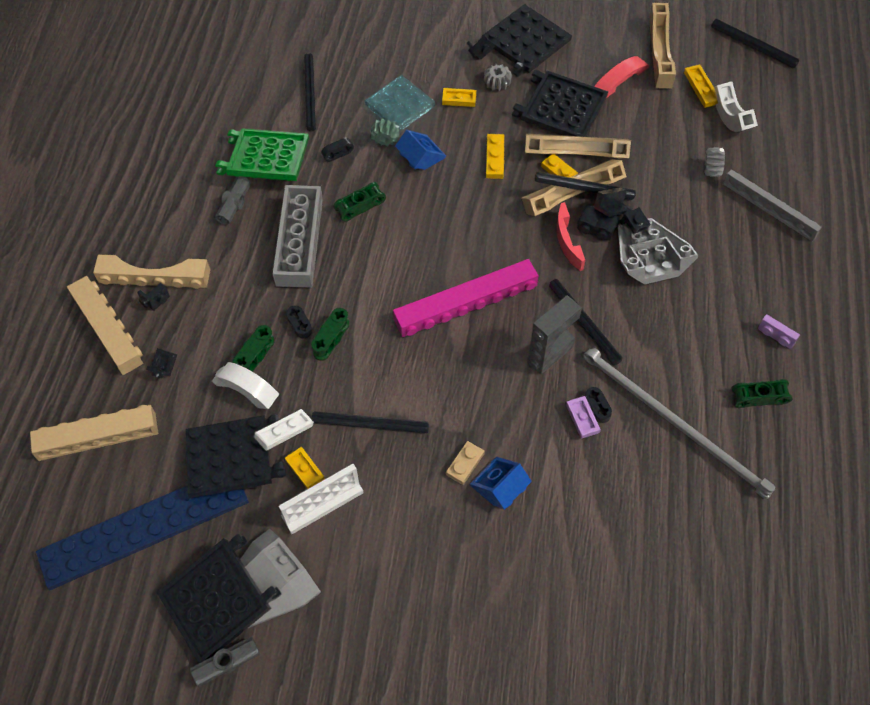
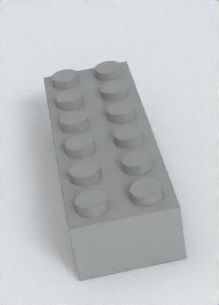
(298, 236)

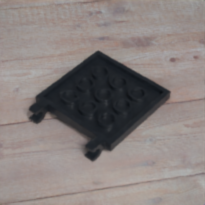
(527, 38)
(562, 104)
(229, 457)
(215, 599)

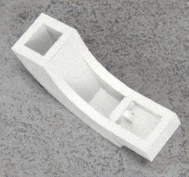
(730, 111)
(246, 383)

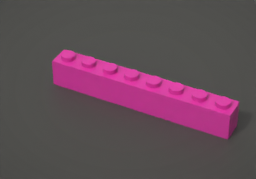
(465, 298)

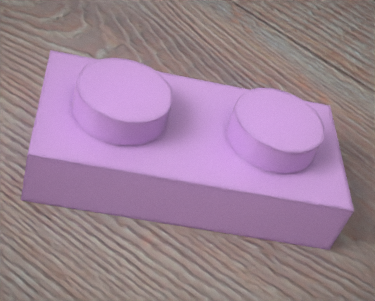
(778, 331)
(583, 417)

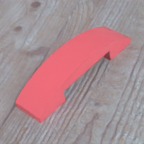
(621, 73)
(572, 253)

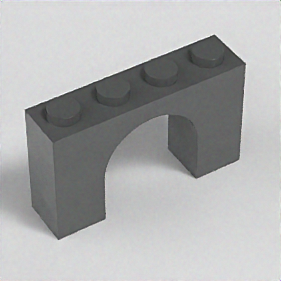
(550, 337)

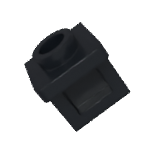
(481, 48)
(635, 220)
(155, 298)
(162, 363)

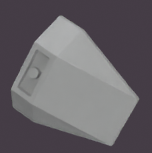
(654, 253)
(275, 565)

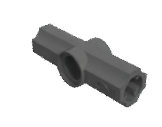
(233, 200)
(211, 668)

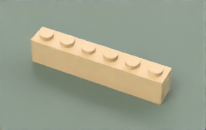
(105, 325)
(93, 432)

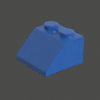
(419, 150)
(501, 482)

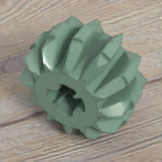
(385, 132)

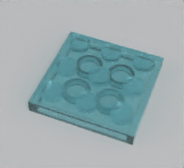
(400, 102)

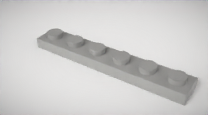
(772, 205)

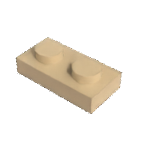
(465, 462)

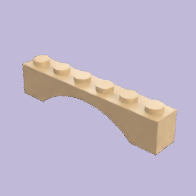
(659, 28)
(577, 145)
(552, 195)
(189, 273)

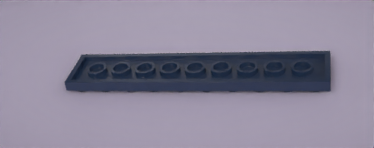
(131, 533)

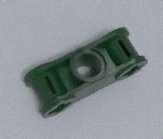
(359, 201)
(330, 334)
(255, 348)
(775, 393)

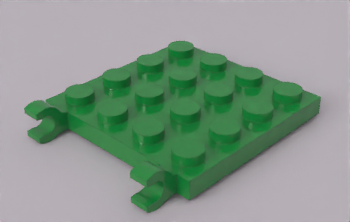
(265, 154)

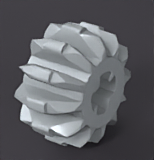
(497, 77)
(714, 162)

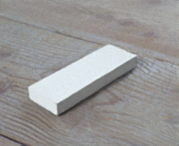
(283, 429)

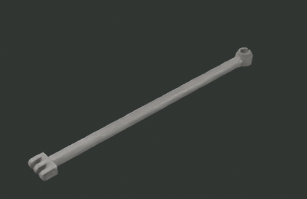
(763, 488)

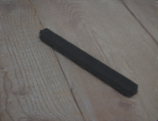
(755, 43)
(309, 92)
(578, 184)
(589, 325)
(370, 422)

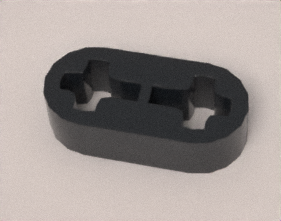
(337, 149)
(295, 324)
(601, 402)

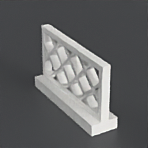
(321, 499)

